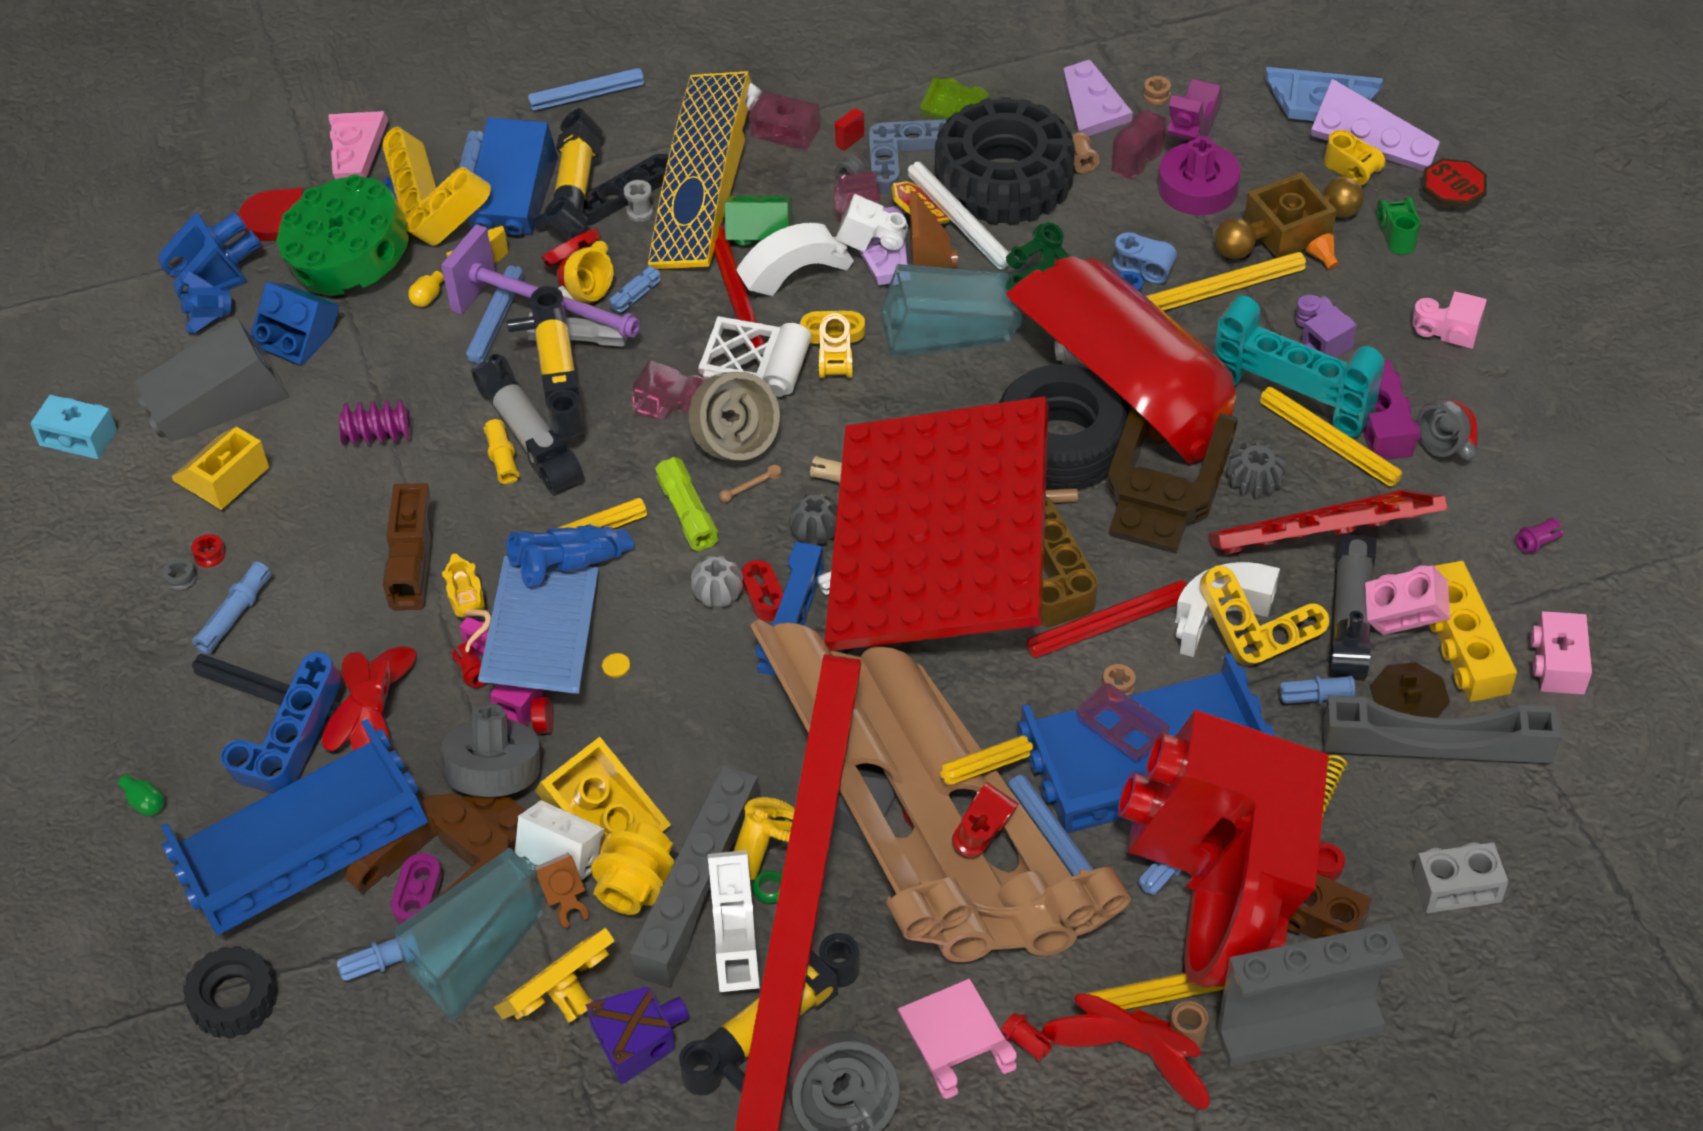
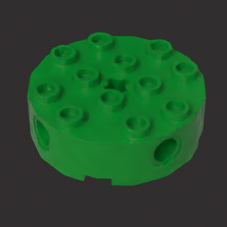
(343, 235)

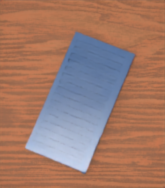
(539, 631)

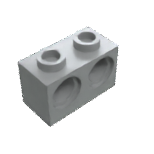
(1461, 884)

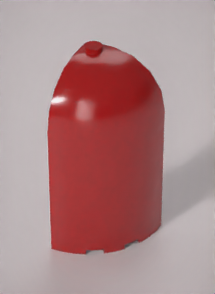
(1132, 348)

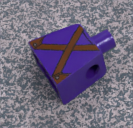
(635, 1029)

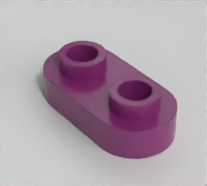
(411, 891)

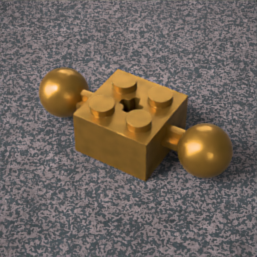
(1288, 215)

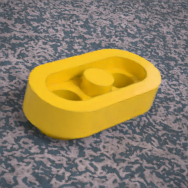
(813, 321)

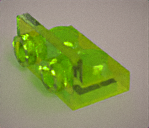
(949, 96)

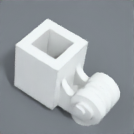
(868, 220)

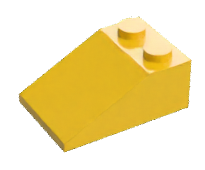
(600, 791)

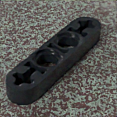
(650, 170)

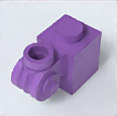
(1324, 325)

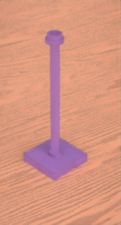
(472, 268)

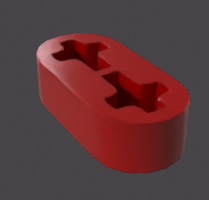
(756, 592)

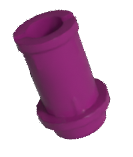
(1531, 538)

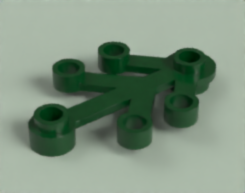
(1048, 240)

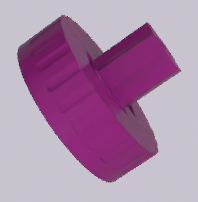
(1200, 162)

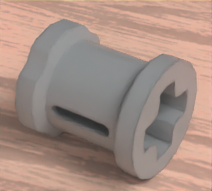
(639, 205)

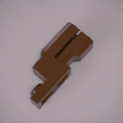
(408, 546)

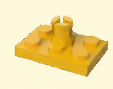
(559, 981)

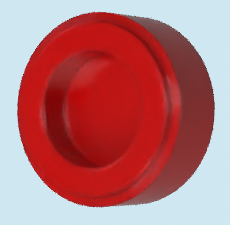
(542, 715)
(1330, 861)

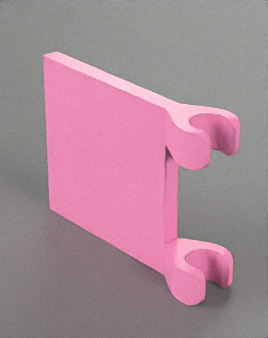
(953, 1029)

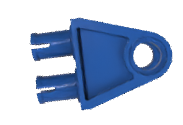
(207, 253)

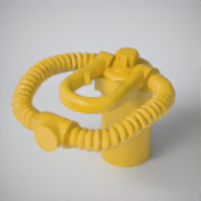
(758, 829)

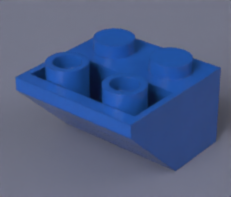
(293, 322)

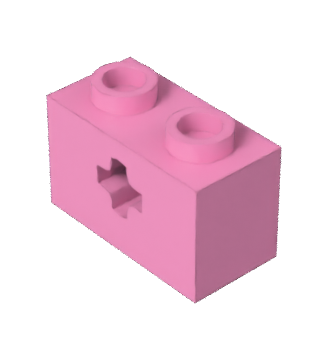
(1562, 652)

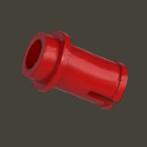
(469, 665)
(1027, 1036)

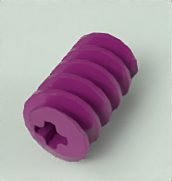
(375, 422)

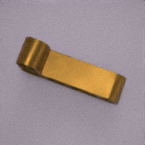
(1071, 582)

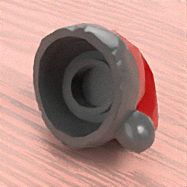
(1448, 428)

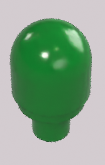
(142, 795)

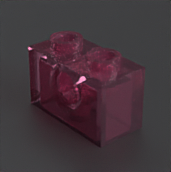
(784, 120)

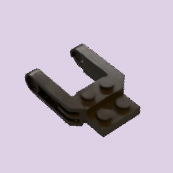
(1159, 505)

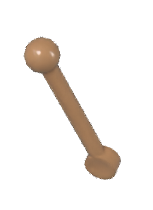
(774, 472)

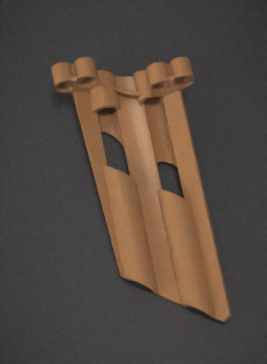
(939, 893)

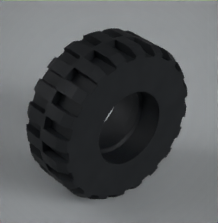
(1008, 131)

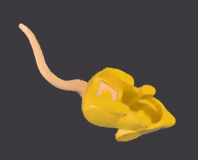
(465, 593)

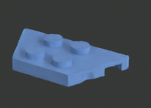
(1303, 91)

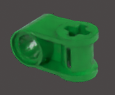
(1399, 224)

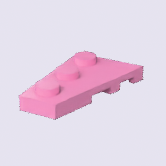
(355, 141)

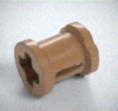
(1083, 150)

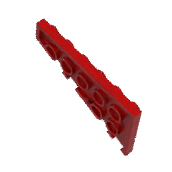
(1339, 517)

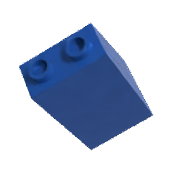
(518, 165)

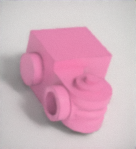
(1454, 324)

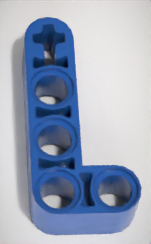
(313, 683)

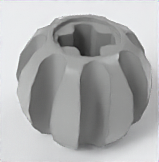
(716, 581)

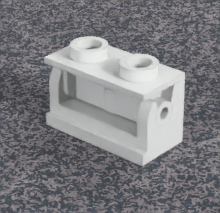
(550, 832)

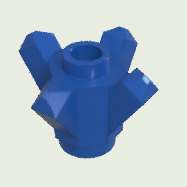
(202, 302)

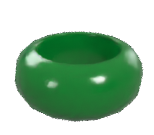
(767, 876)

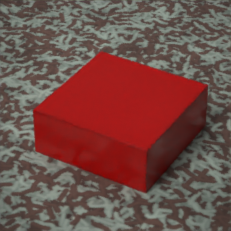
(849, 129)

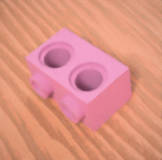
(1408, 606)

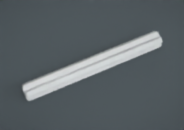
(959, 214)

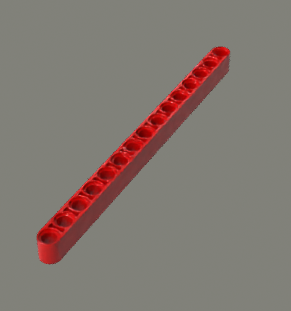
(799, 898)

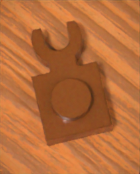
(560, 884)

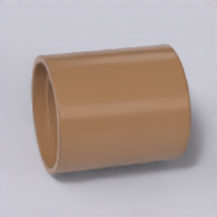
(1192, 1014)

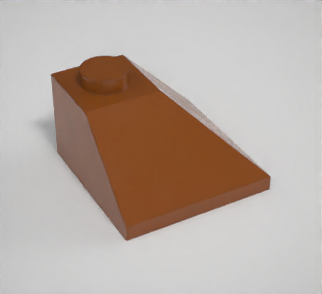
(928, 238)

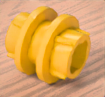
(632, 868)

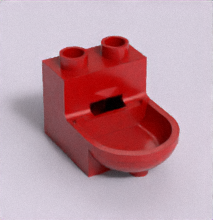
(1240, 820)

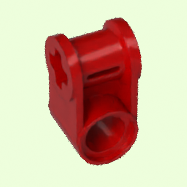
(983, 820)

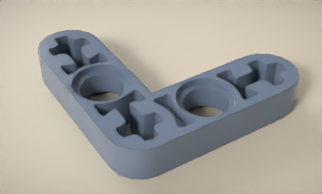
(891, 145)

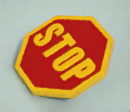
(901, 195)

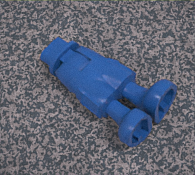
(566, 548)

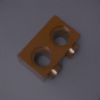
(1328, 903)

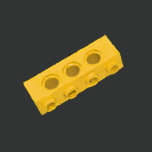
(1472, 640)

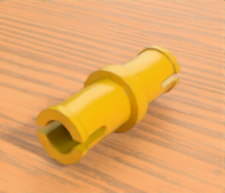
(501, 451)

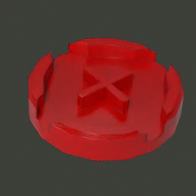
(566, 249)

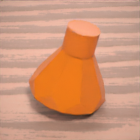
(1324, 249)

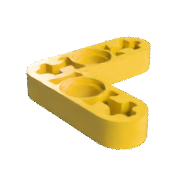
(1257, 634)

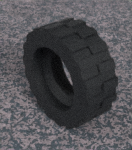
(240, 1018)

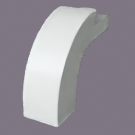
(788, 250)
(1192, 614)
(733, 921)

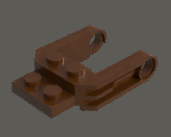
(469, 826)

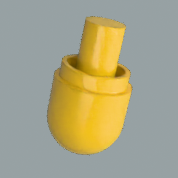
(425, 289)

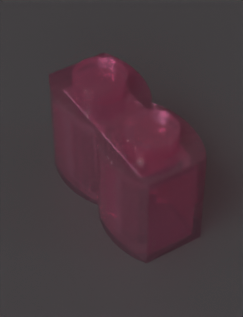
(1138, 144)
(861, 184)

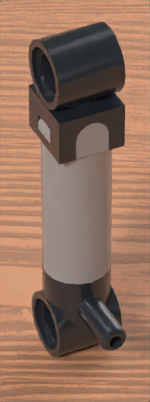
(545, 450)

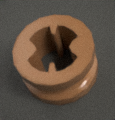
(1158, 97)
(1123, 672)

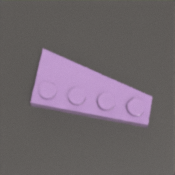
(1374, 125)

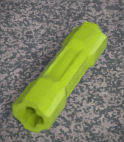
(695, 521)

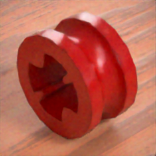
(211, 558)

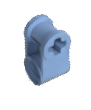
(1146, 257)

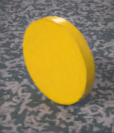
(616, 665)

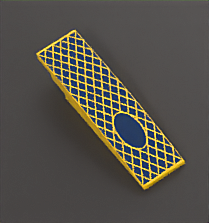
(700, 170)

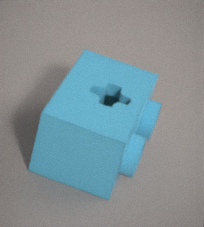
(74, 426)

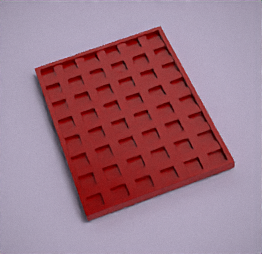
(940, 525)

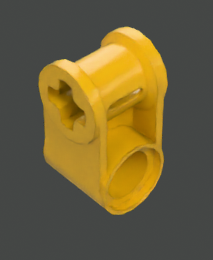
(1350, 157)
(835, 349)

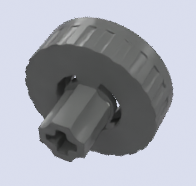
(503, 757)
(837, 1064)

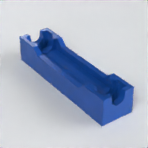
(806, 566)

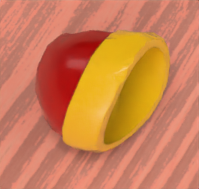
(586, 273)

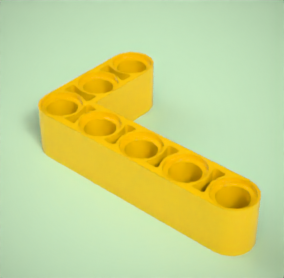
(430, 210)

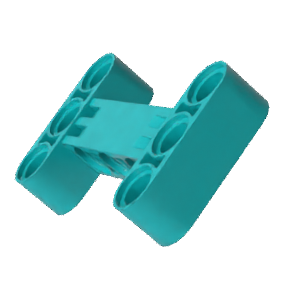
(1343, 385)

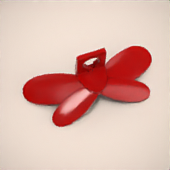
(368, 695)
(1140, 1030)

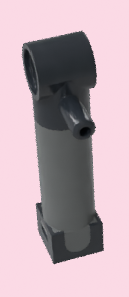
(1351, 629)

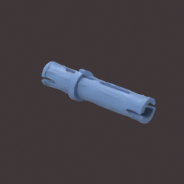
(240, 596)

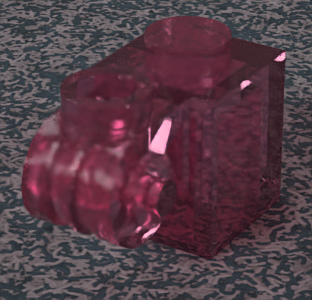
(661, 387)

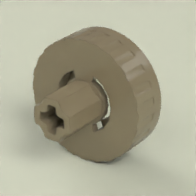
(721, 396)

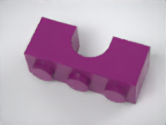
(1391, 429)

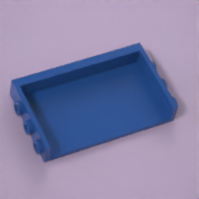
(1087, 773)
(297, 834)

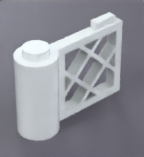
(781, 354)

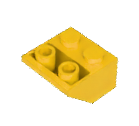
(224, 467)

